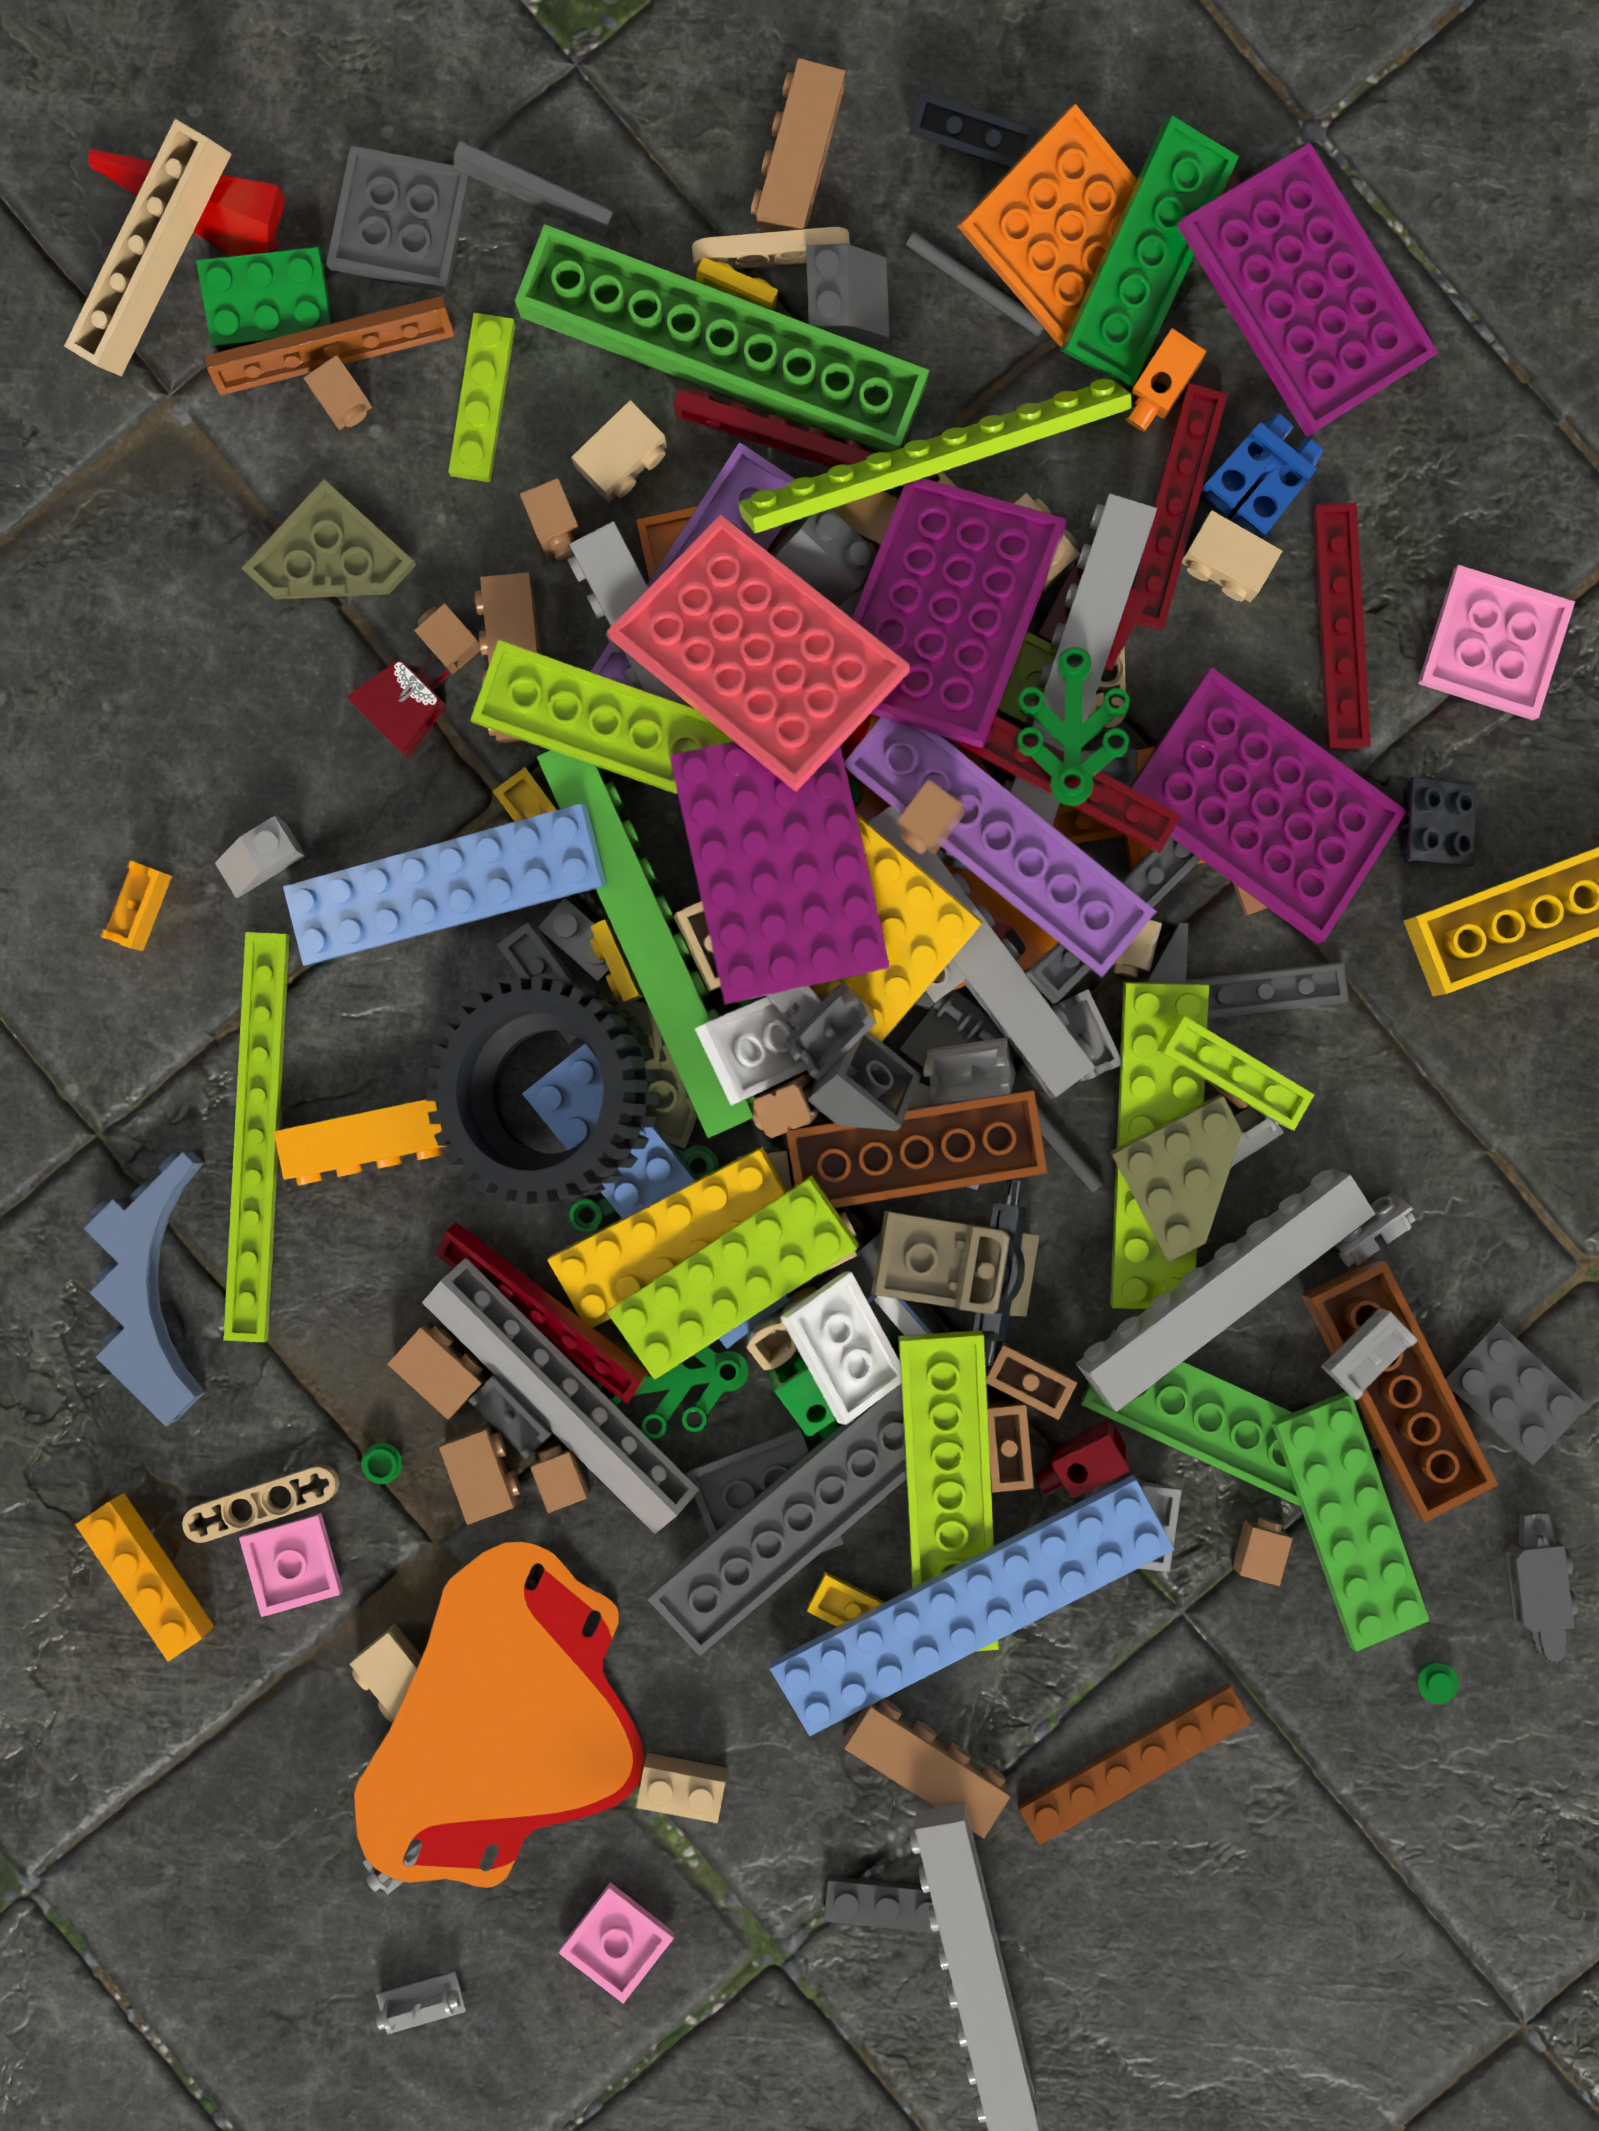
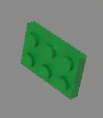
(264, 295)

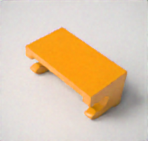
(137, 906)

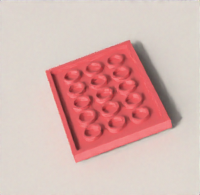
(758, 652)

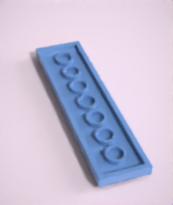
(445, 884)
(570, 1105)

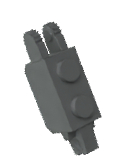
(1540, 1584)

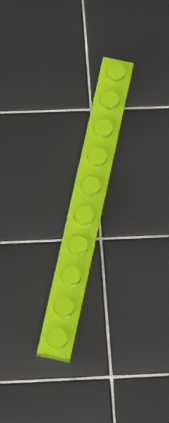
(927, 457)
(254, 1139)

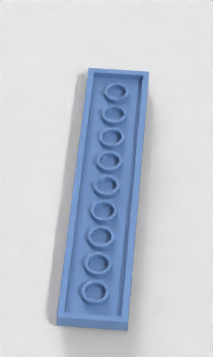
(972, 1605)

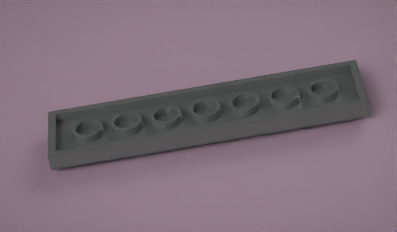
(785, 1526)

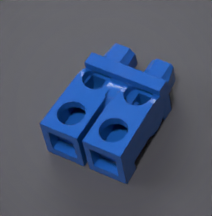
(1271, 465)

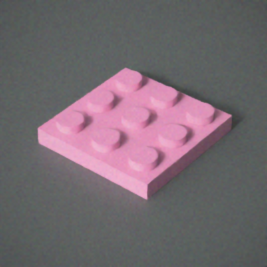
(1496, 642)

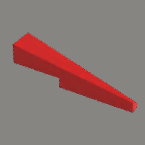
(238, 217)

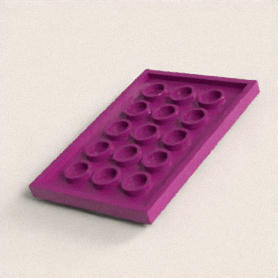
(1307, 289)
(955, 602)
(1267, 805)
(777, 872)

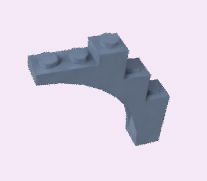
(133, 1234)

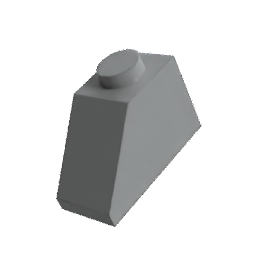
(259, 856)

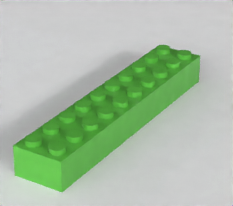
(720, 341)
(646, 937)

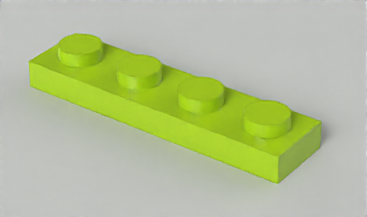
(482, 397)
(1235, 1072)

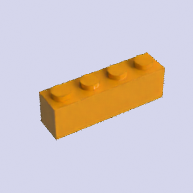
(356, 1140)
(145, 1576)

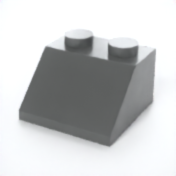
(847, 291)
(826, 555)
(867, 1087)

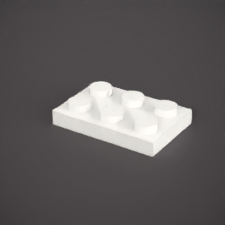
(750, 1049)
(844, 1347)

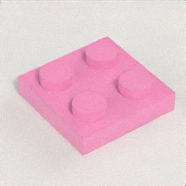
(291, 1564)
(616, 1942)

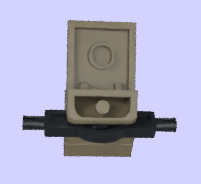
(962, 1264)

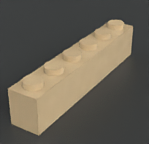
(147, 248)

